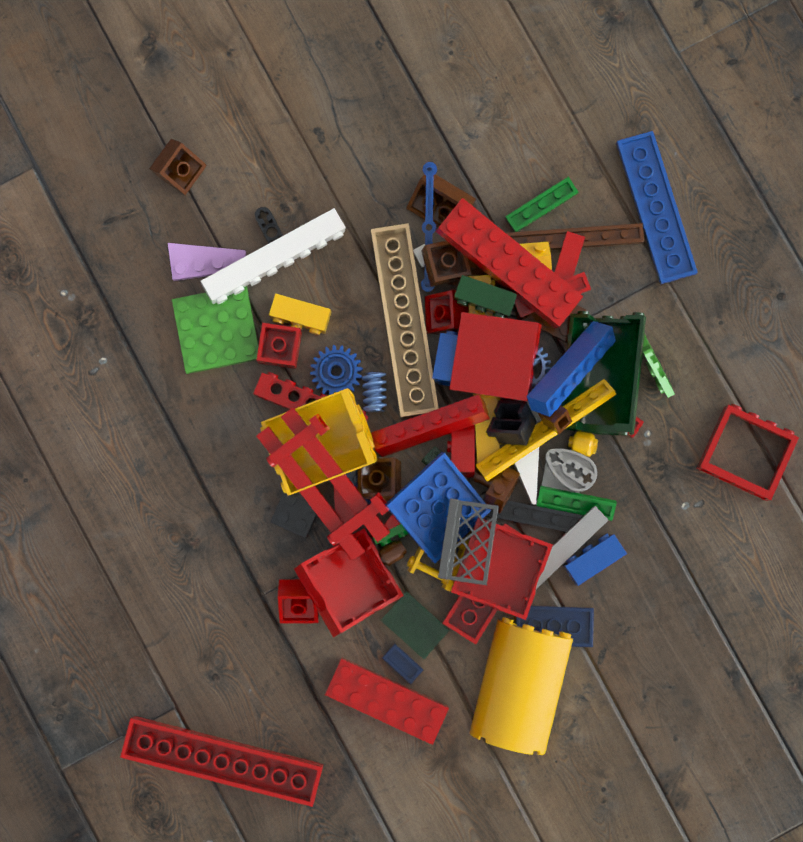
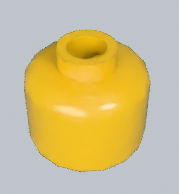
(583, 443)

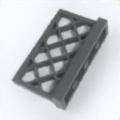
(451, 538)

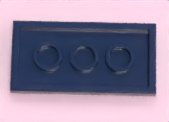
(571, 620)

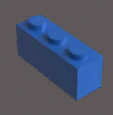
(594, 559)

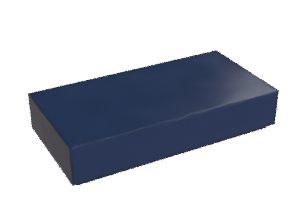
(402, 663)

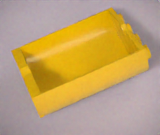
(346, 440)

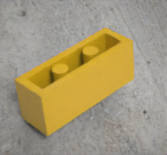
(300, 314)

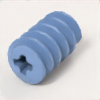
(374, 392)

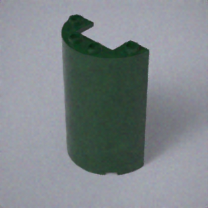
(619, 367)

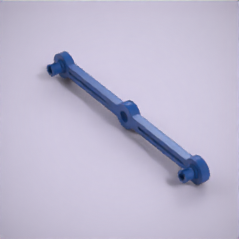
(429, 170)

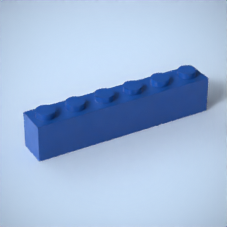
(571, 368)

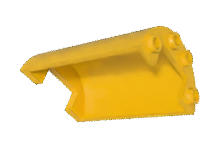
(521, 687)

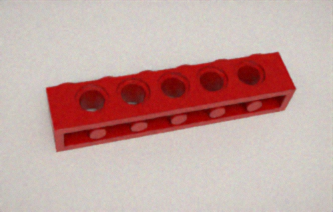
(268, 381)

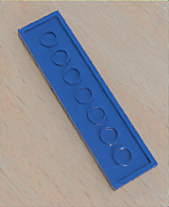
(656, 207)

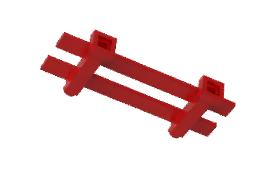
(364, 512)

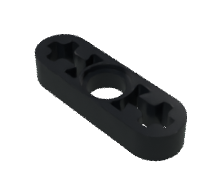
(272, 225)

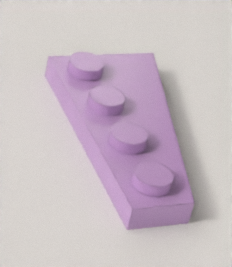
(200, 261)

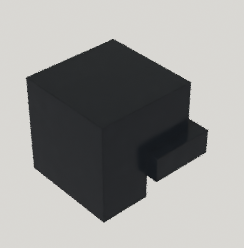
(512, 423)

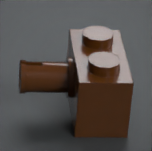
(499, 487)

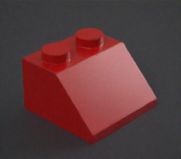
(443, 312)
(295, 603)

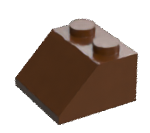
(178, 166)
(380, 477)

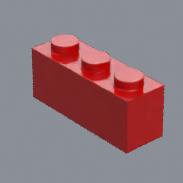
(463, 450)

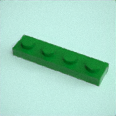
(541, 205)
(574, 502)

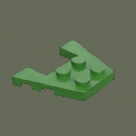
(656, 369)

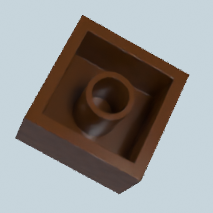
(444, 263)

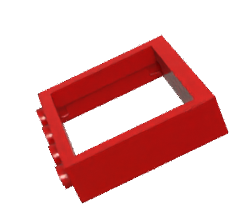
(734, 480)

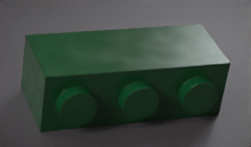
(484, 297)

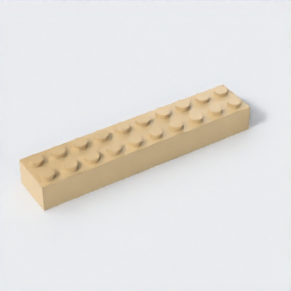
(404, 320)

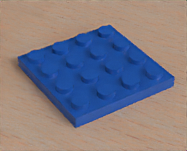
(425, 502)

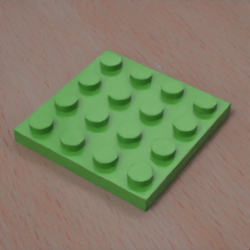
(216, 332)

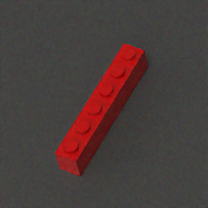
(430, 425)

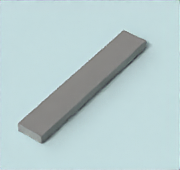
(572, 541)

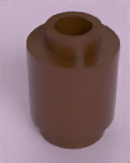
(392, 552)

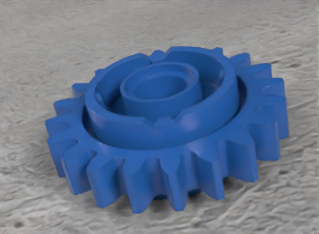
(334, 359)

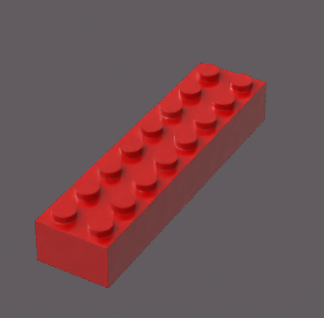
(509, 263)

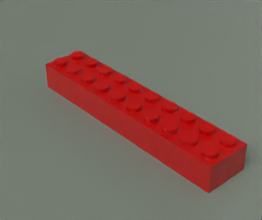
(222, 760)

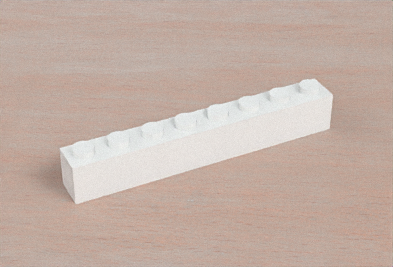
(273, 256)

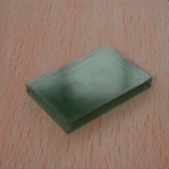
(415, 625)

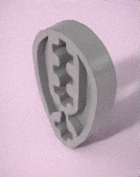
(580, 462)

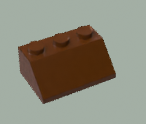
(444, 199)

